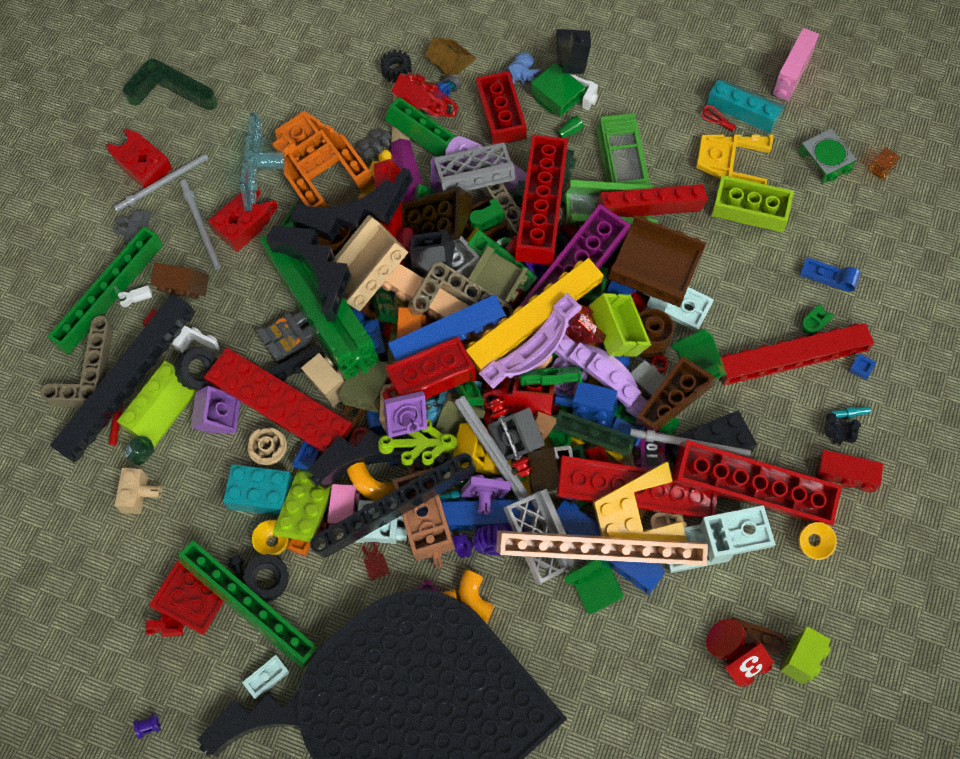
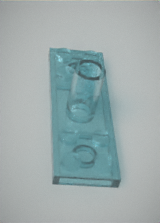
(256, 160)

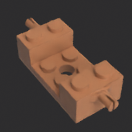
(428, 534)

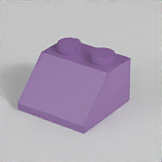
(215, 411)

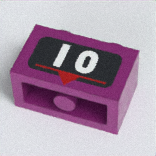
(650, 454)

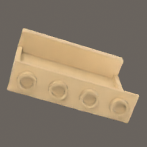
(371, 258)

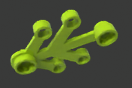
(442, 443)

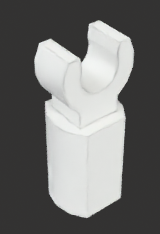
(135, 295)

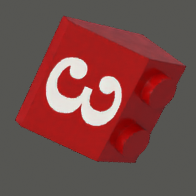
(749, 663)

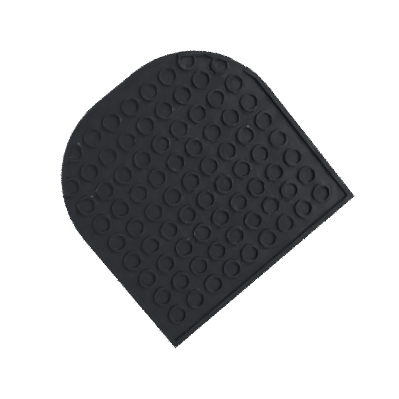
(421, 683)

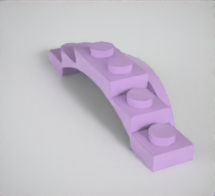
(537, 348)
(606, 370)

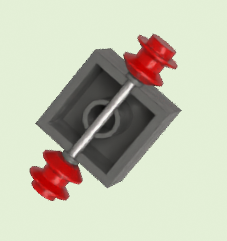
(515, 435)

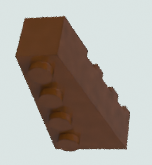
(676, 393)

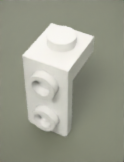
(590, 92)
(188, 334)

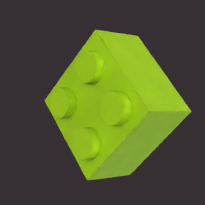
(805, 656)

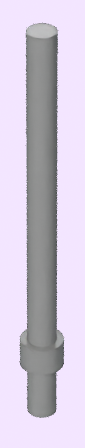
(189, 197)
(131, 199)
(651, 436)

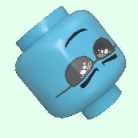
(433, 409)

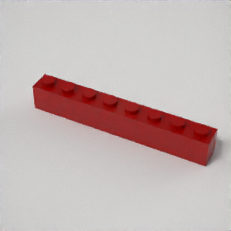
(796, 353)

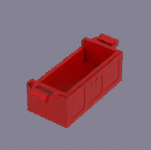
(431, 370)

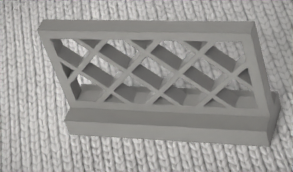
(475, 177)
(551, 523)

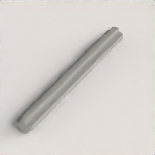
(491, 447)

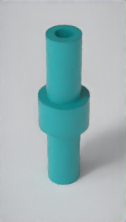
(851, 412)
(452, 496)

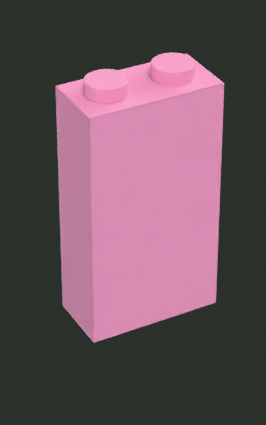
(795, 64)

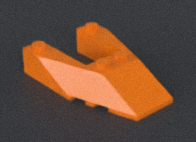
(315, 152)

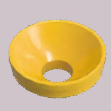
(262, 534)
(826, 544)

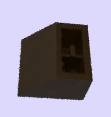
(546, 467)

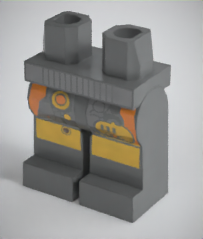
(285, 336)

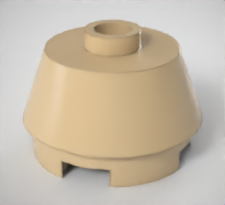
(267, 446)

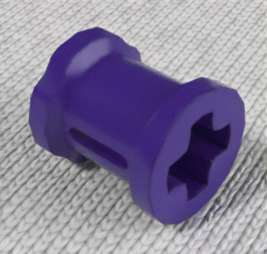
(147, 725)

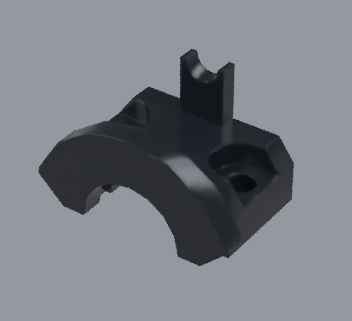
(841, 430)

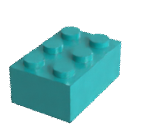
(257, 489)

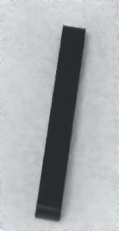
(383, 505)

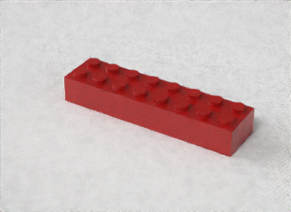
(541, 200)
(756, 483)

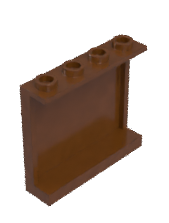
(657, 261)

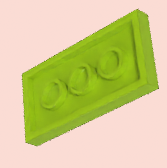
(302, 509)

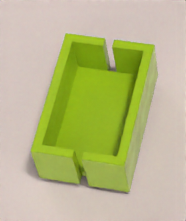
(621, 324)

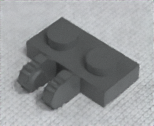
(373, 143)
(135, 223)

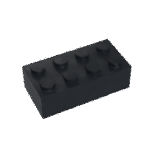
(726, 431)

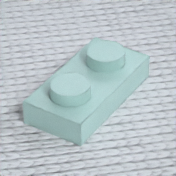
(265, 677)

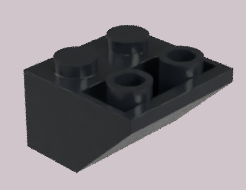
(429, 249)

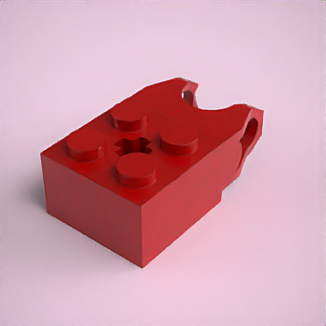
(423, 95)
(140, 159)
(239, 226)
(518, 398)

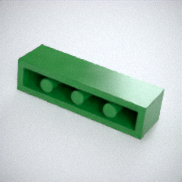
(419, 127)

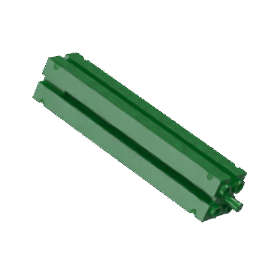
(343, 339)

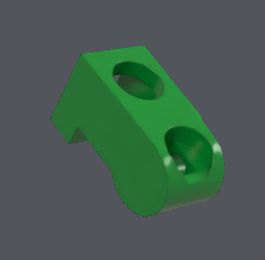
(488, 216)

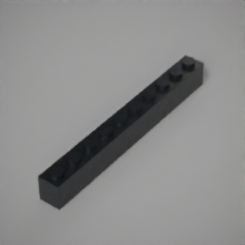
(123, 378)

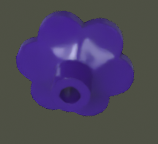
(463, 545)

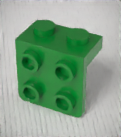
(595, 585)

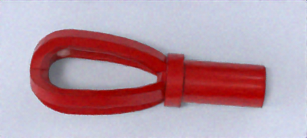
(719, 119)

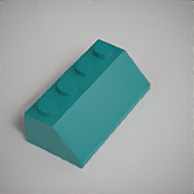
(745, 105)

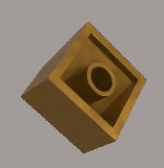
(449, 55)

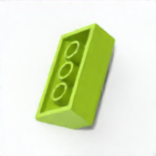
(156, 405)

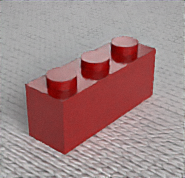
(849, 471)

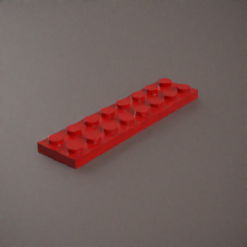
(277, 401)
(592, 479)

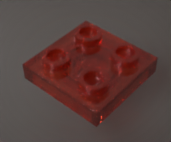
(583, 330)

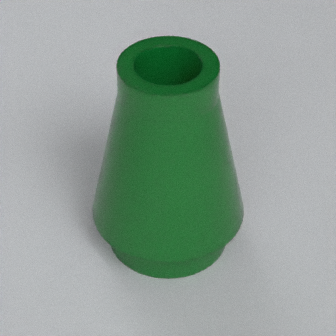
(571, 127)

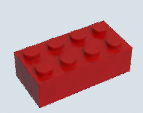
(501, 108)

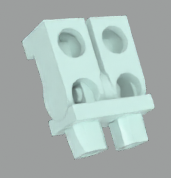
(388, 533)

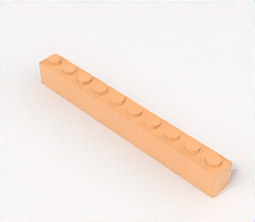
(405, 284)
(601, 548)

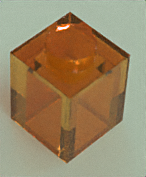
(884, 163)

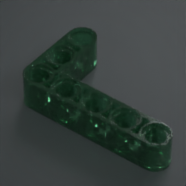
(156, 72)

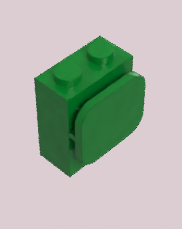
(556, 90)

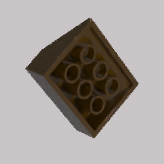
(438, 212)

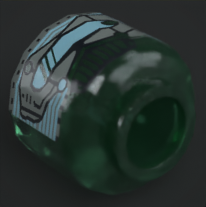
(139, 450)

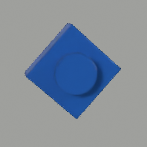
(862, 366)

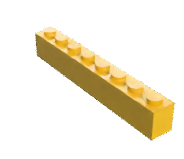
(532, 316)

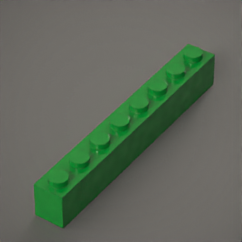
(105, 290)
(247, 604)

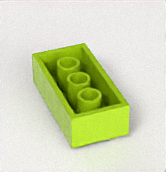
(753, 203)

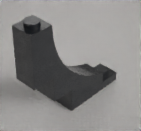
(573, 50)
(379, 204)
(305, 247)
(342, 455)
(238, 722)

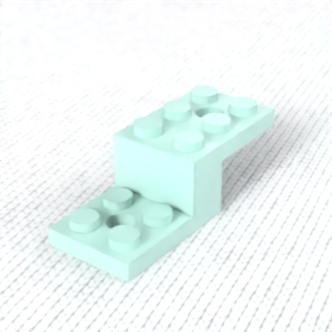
(689, 319)
(726, 535)

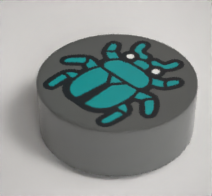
(453, 82)

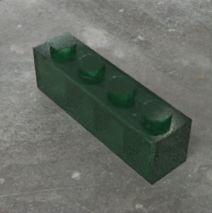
(594, 434)

